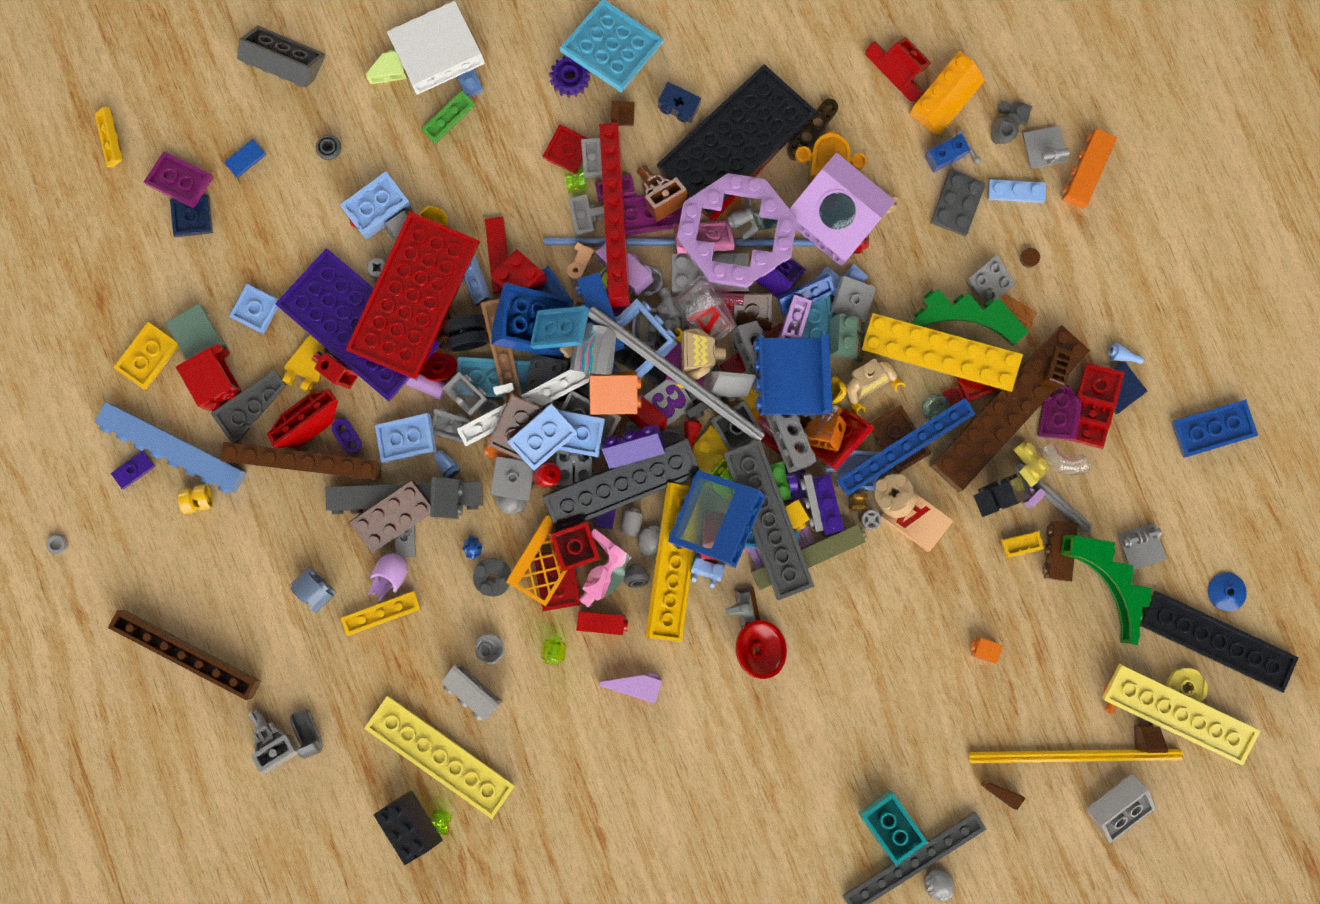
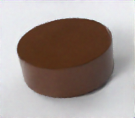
(1030, 257)

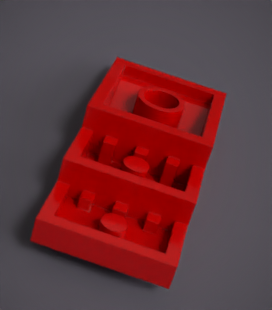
(1099, 397)

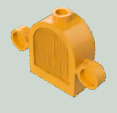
(824, 150)

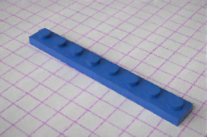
(905, 447)

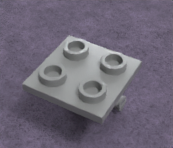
(1045, 147)

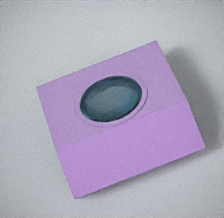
(839, 209)

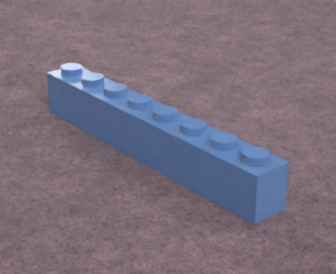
(170, 447)

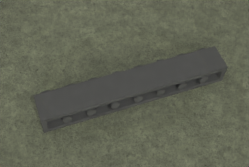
(362, 497)

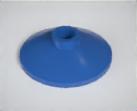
(1218, 592)

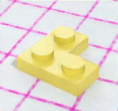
(1035, 465)

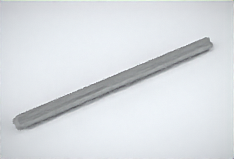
(676, 374)

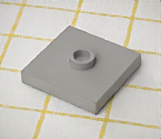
(853, 298)
(512, 479)

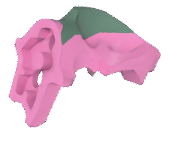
(607, 577)

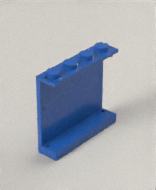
(793, 376)

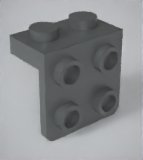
(544, 369)

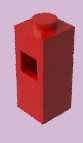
(648, 415)
(601, 623)

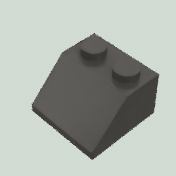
(728, 432)
(446, 498)

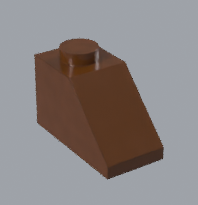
(1149, 738)

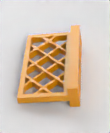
(526, 559)

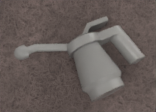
(739, 218)

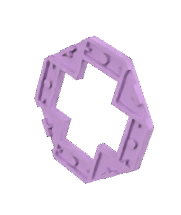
(761, 261)

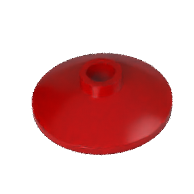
(439, 367)

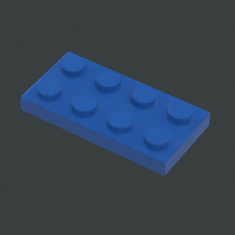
(1214, 428)

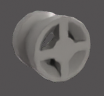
(373, 266)
(873, 517)

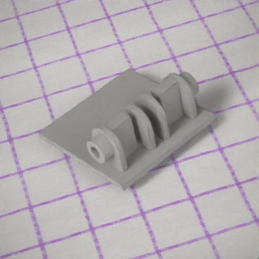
(991, 280)
(1142, 546)

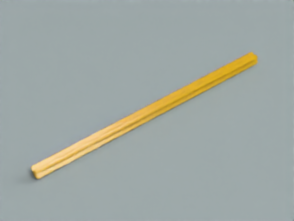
(1071, 756)

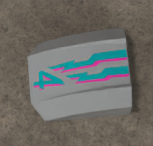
(596, 352)

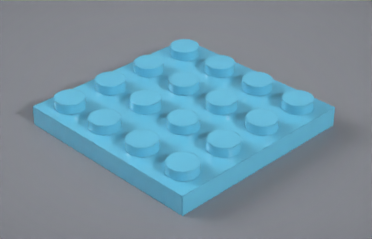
(611, 45)

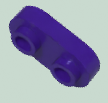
(346, 437)

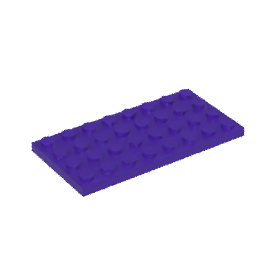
(328, 306)

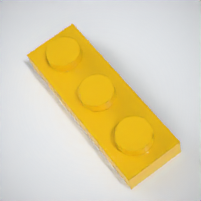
(108, 137)

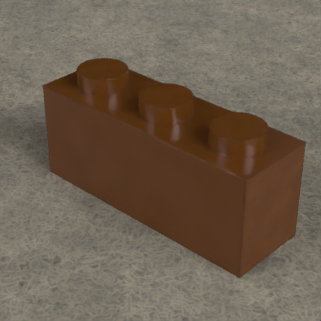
(1058, 566)

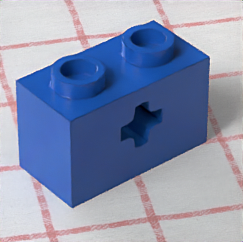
(947, 153)

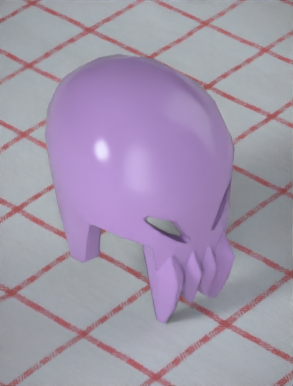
(390, 569)

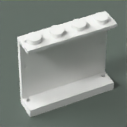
(435, 47)

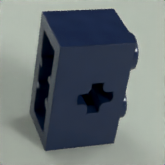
(673, 95)

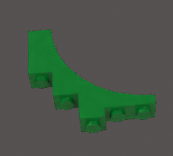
(994, 316)
(1118, 578)

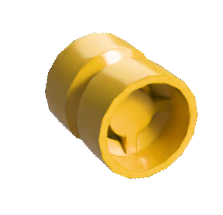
(198, 498)

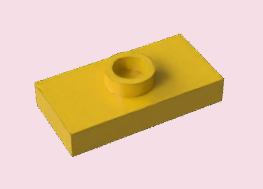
(1022, 544)

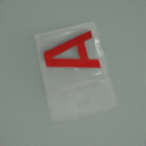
(705, 309)

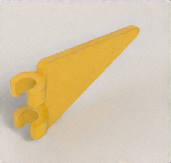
(302, 364)

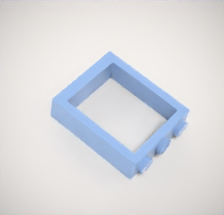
(628, 314)

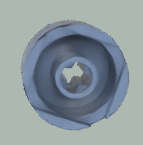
(312, 590)

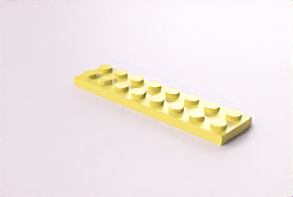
(1181, 714)
(439, 757)

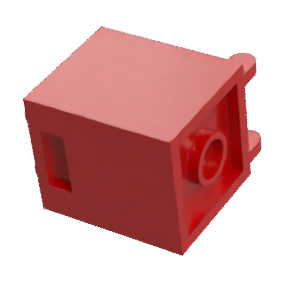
(209, 378)

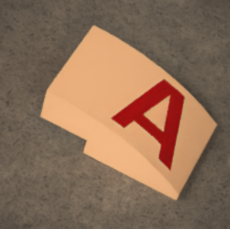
(923, 525)

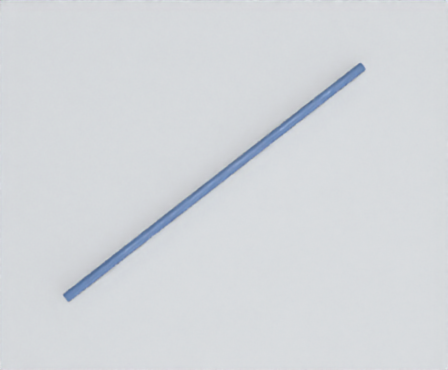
(664, 241)

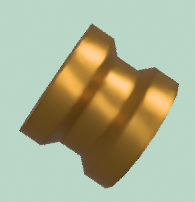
(858, 501)

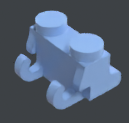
(707, 569)

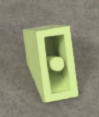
(386, 69)

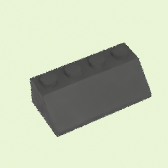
(280, 56)

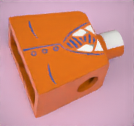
(826, 430)

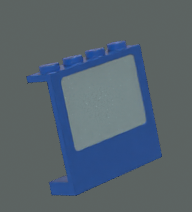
(716, 518)

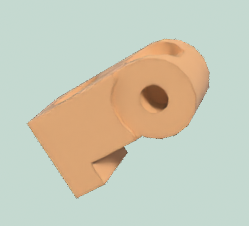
(581, 262)

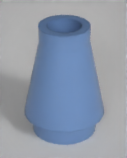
(446, 464)

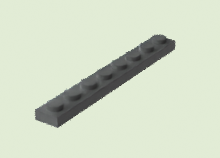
(927, 855)

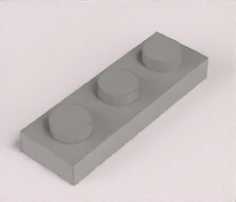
(810, 501)

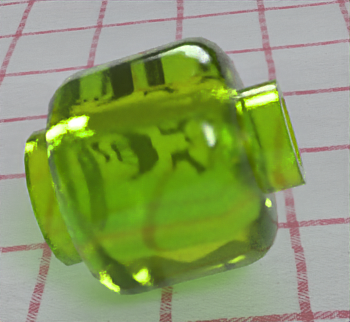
(553, 651)

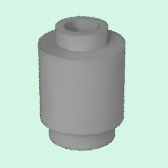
(631, 522)

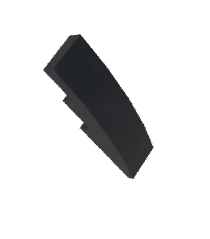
(633, 360)

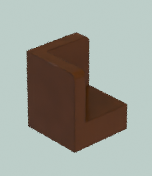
(623, 113)

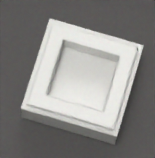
(503, 389)

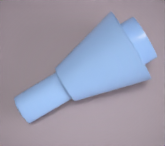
(1120, 353)

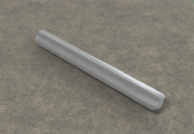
(1060, 503)

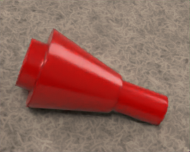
(692, 428)

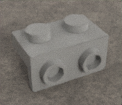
(446, 424)

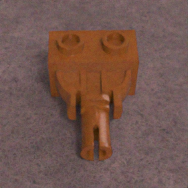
(662, 194)

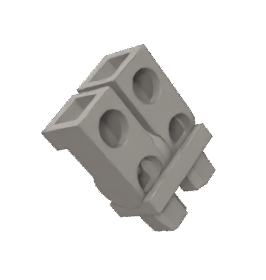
(566, 461)

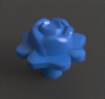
(472, 548)

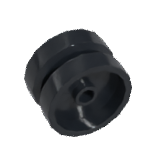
(466, 332)

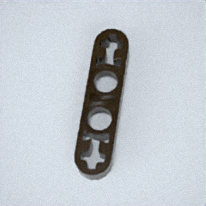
(812, 129)

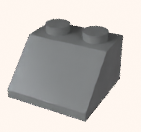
(728, 385)

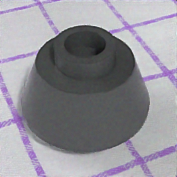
(328, 147)
(636, 576)

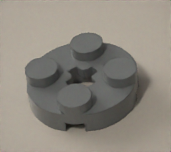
(482, 571)

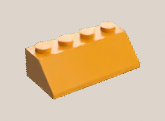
(948, 94)

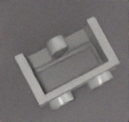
(644, 329)
(465, 394)

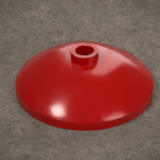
(768, 646)

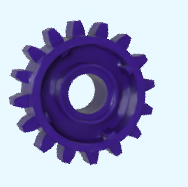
(569, 86)

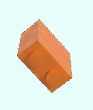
(614, 393)

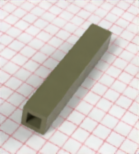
(821, 551)

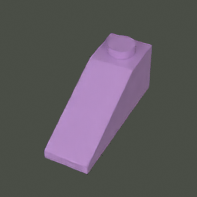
(795, 318)
(639, 686)

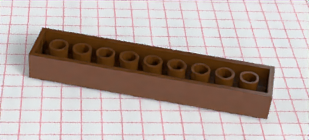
(1005, 413)

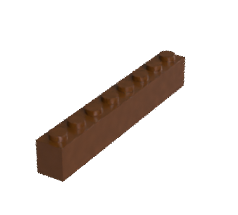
(301, 460)
(184, 654)

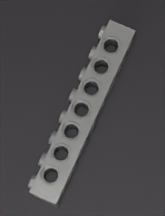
(778, 424)

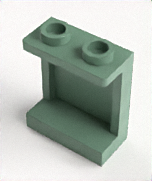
(194, 331)

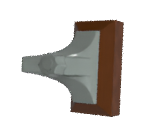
(746, 606)

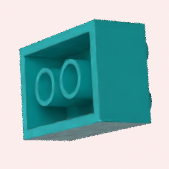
(892, 827)

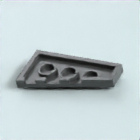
(243, 410)

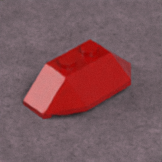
(304, 420)

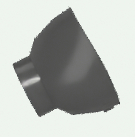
(1005, 129)

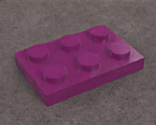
(178, 179)

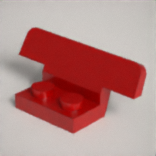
(900, 65)

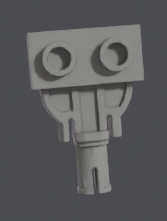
(271, 744)

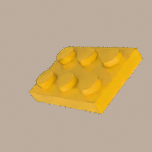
(146, 356)

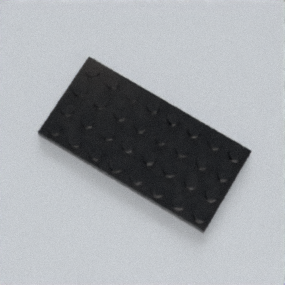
(739, 133)

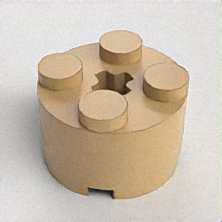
(895, 485)

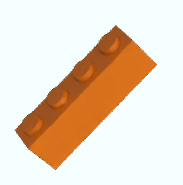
(1089, 168)

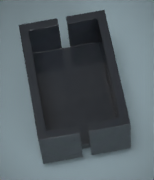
(1002, 494)
(408, 827)

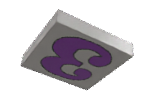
(669, 400)

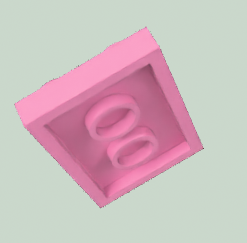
(714, 232)

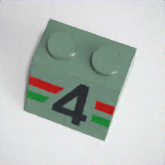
(846, 337)

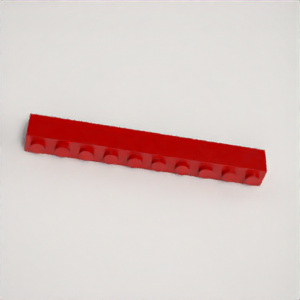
(614, 215)

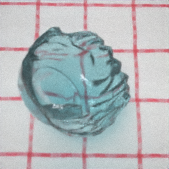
(934, 405)

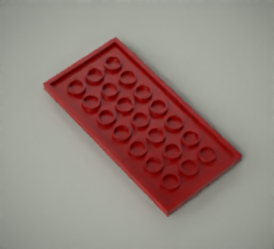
(413, 295)

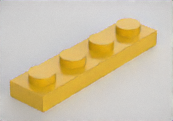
(380, 613)

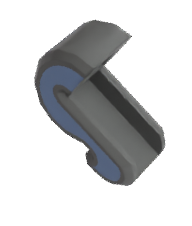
(306, 733)

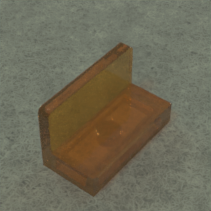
(1021, 312)

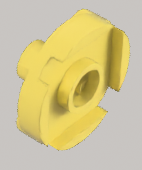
(1198, 685)

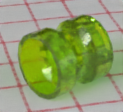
(575, 181)
(441, 821)

